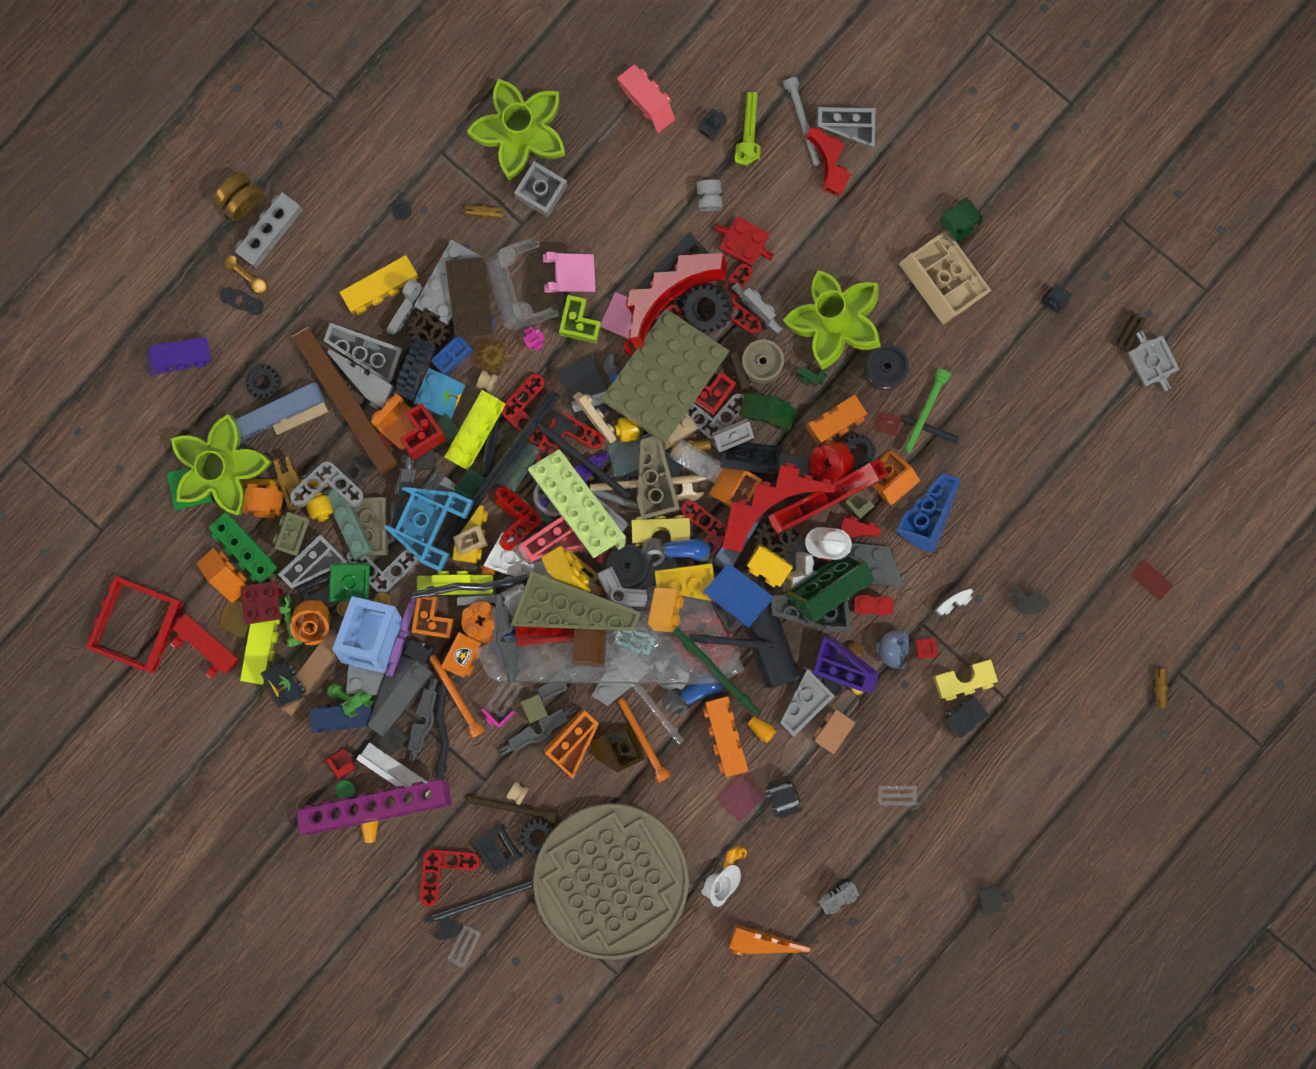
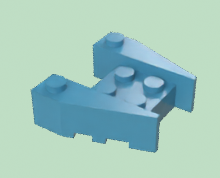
(423, 520)

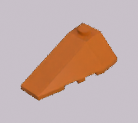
(757, 942)

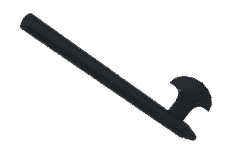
(565, 424)
(449, 931)

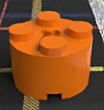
(262, 501)
(474, 617)
(310, 622)

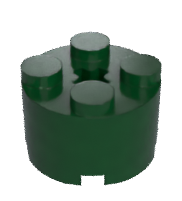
(961, 220)

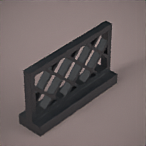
(670, 260)

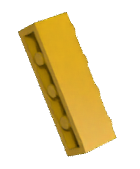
(378, 285)

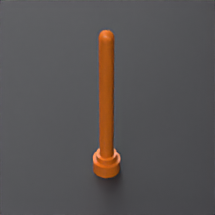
(474, 727)
(661, 773)

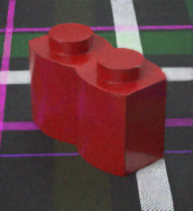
(878, 606)

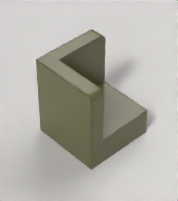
(858, 505)
(534, 708)

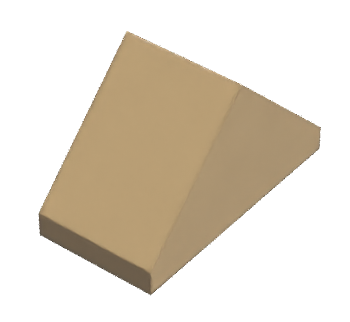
(470, 540)

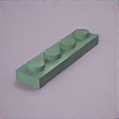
(349, 524)

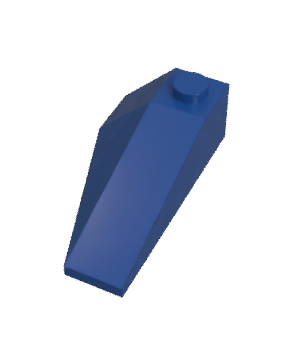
(927, 518)

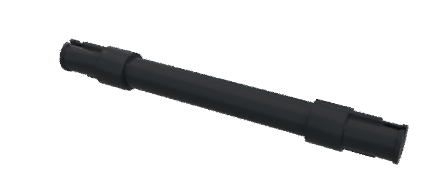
(757, 644)

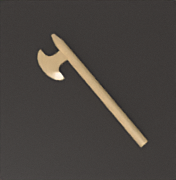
(687, 493)

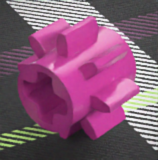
(533, 338)

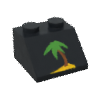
(284, 684)

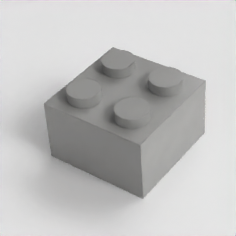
(540, 189)

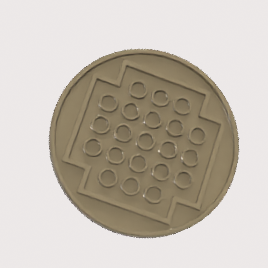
(610, 881)

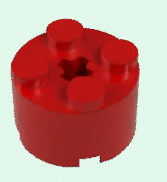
(831, 461)

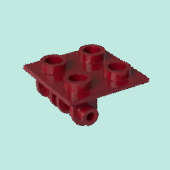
(261, 602)

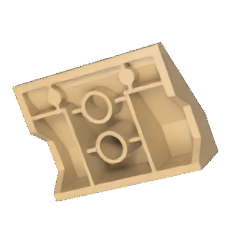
(944, 277)

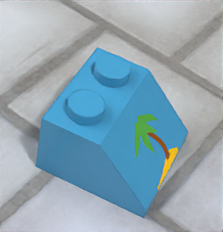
(439, 393)

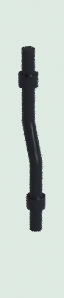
(433, 591)
(441, 767)

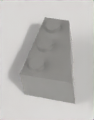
(849, 123)
(311, 562)

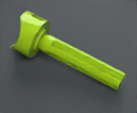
(749, 150)

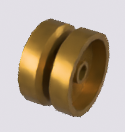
(238, 196)

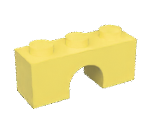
(644, 529)
(982, 676)

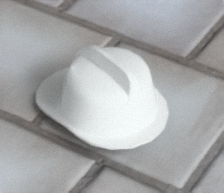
(828, 543)
(721, 886)

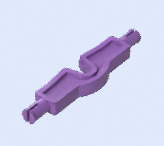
(401, 640)

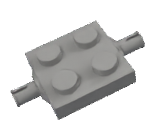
(753, 302)
(1153, 361)

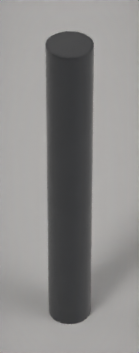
(933, 430)

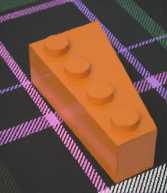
(726, 737)

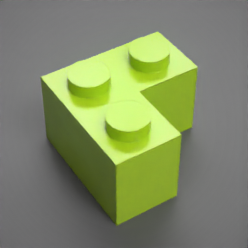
(575, 325)

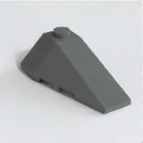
(833, 621)
(397, 694)

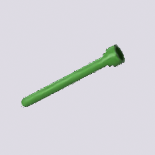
(941, 377)

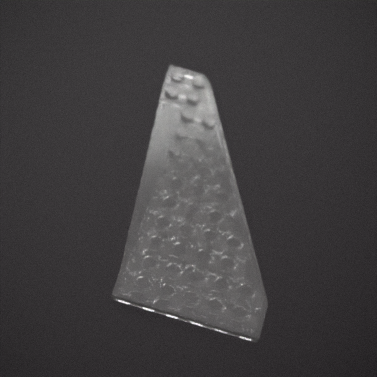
(630, 655)

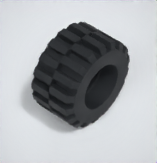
(721, 302)

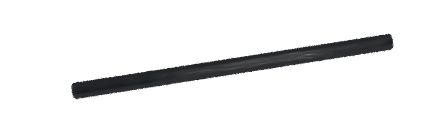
(500, 467)

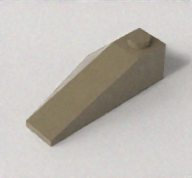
(655, 484)

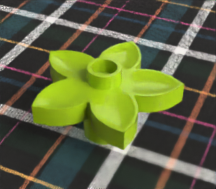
(519, 128)
(836, 318)
(218, 466)

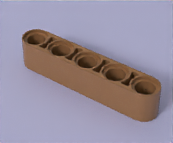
(315, 668)

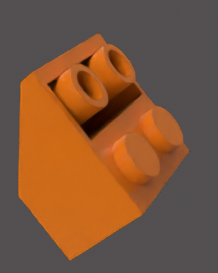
(734, 486)

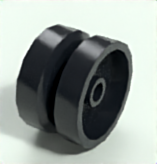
(884, 378)
(639, 566)

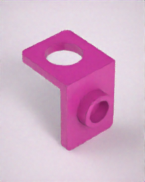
(491, 720)

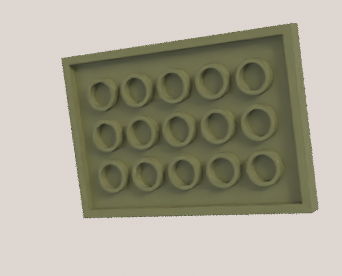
(665, 376)

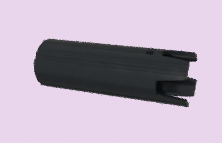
(776, 665)

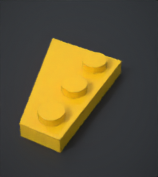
(687, 580)

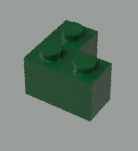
(768, 410)

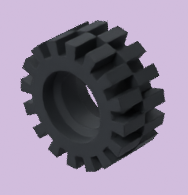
(274, 385)
(868, 446)
(526, 831)

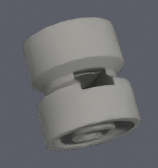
(709, 195)

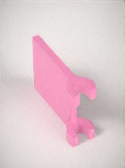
(572, 272)
(618, 317)

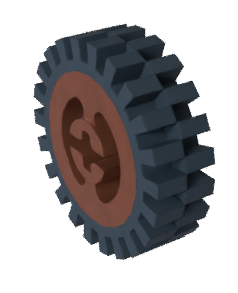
(415, 369)

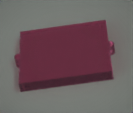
(740, 798)

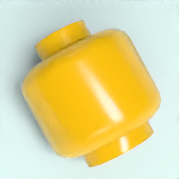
(627, 430)
(319, 507)

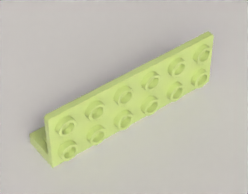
(577, 504)

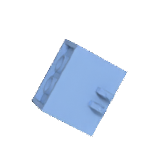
(367, 635)

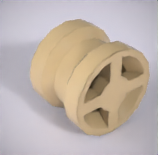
(487, 381)
(517, 793)

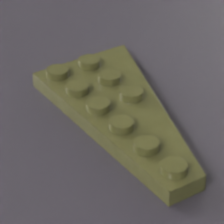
(559, 605)

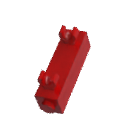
(205, 643)

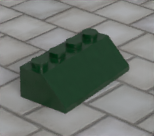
(830, 586)

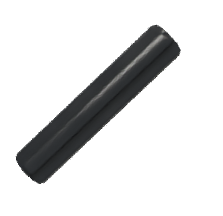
(489, 450)

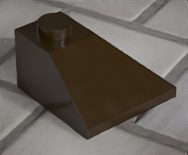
(617, 749)

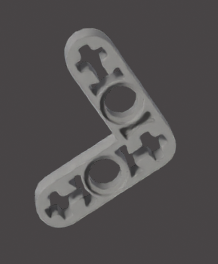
(411, 292)
(716, 421)
(329, 480)
(386, 574)

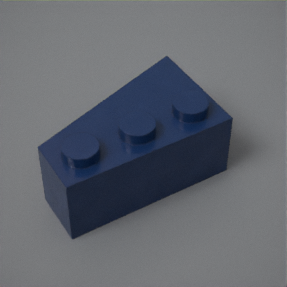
(334, 718)

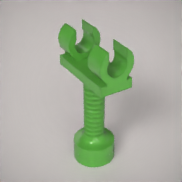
(286, 610)
(337, 692)

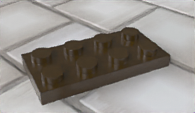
(539, 275)
(469, 297)

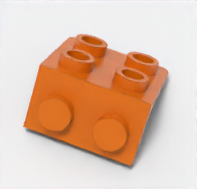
(393, 420)

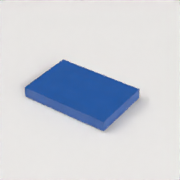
(738, 595)

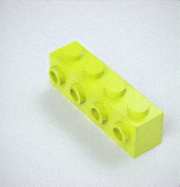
(475, 430)

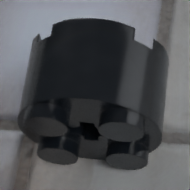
(784, 797)

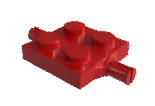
(744, 241)

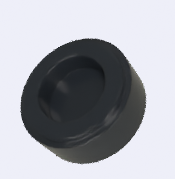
(401, 210)

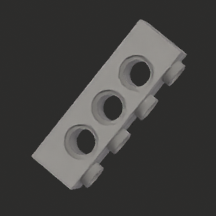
(255, 256)

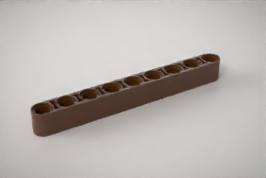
(344, 399)

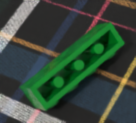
(244, 548)

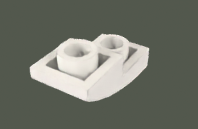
(959, 599)

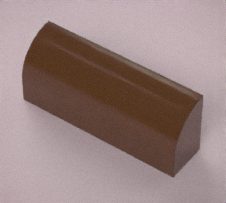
(590, 644)

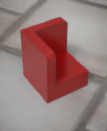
(341, 763)

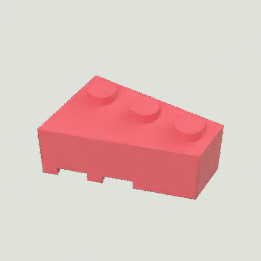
(647, 97)
(548, 539)

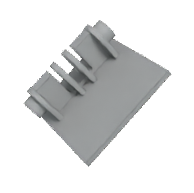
(847, 895)

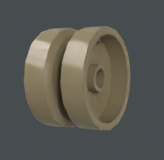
(762, 350)

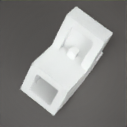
(804, 569)

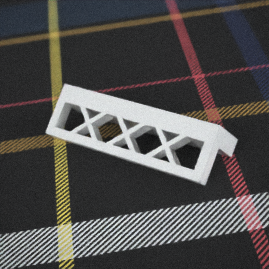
(389, 767)

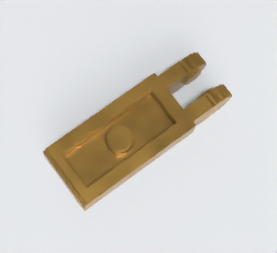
(288, 481)

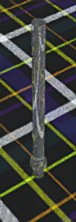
(658, 713)

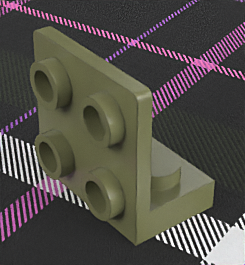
(291, 533)

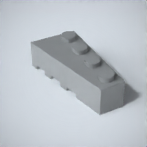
(372, 354)

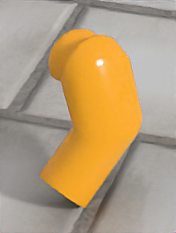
(733, 855)

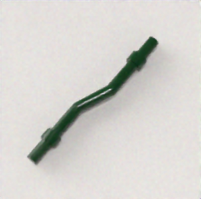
(689, 644)

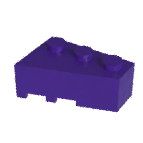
(178, 356)
(844, 667)

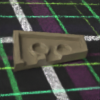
(373, 518)

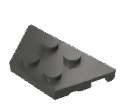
(879, 562)

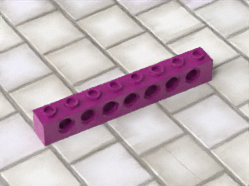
(439, 798)

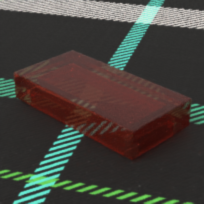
(1151, 580)

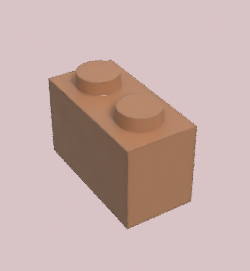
(833, 731)

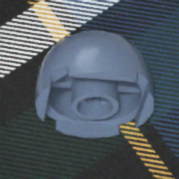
(893, 648)

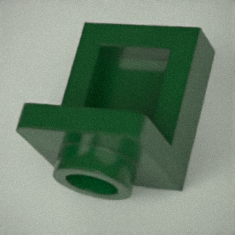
(807, 377)

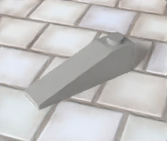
(371, 386)
(364, 679)

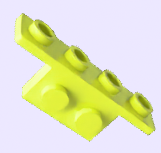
(444, 578)

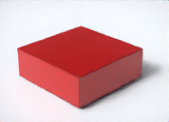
(926, 648)

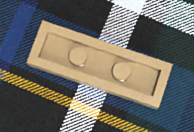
(595, 416)

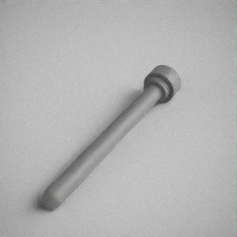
(792, 86)

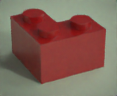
(714, 396)
(425, 433)

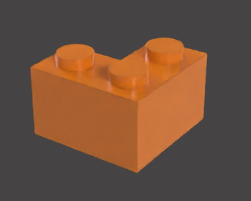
(222, 574)
(427, 623)

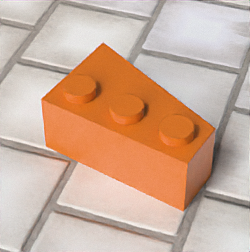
(837, 421)
(571, 743)

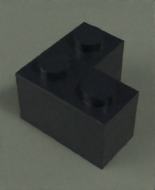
(964, 717)

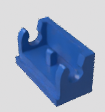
(452, 356)

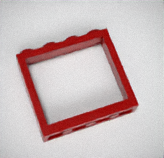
(163, 636)

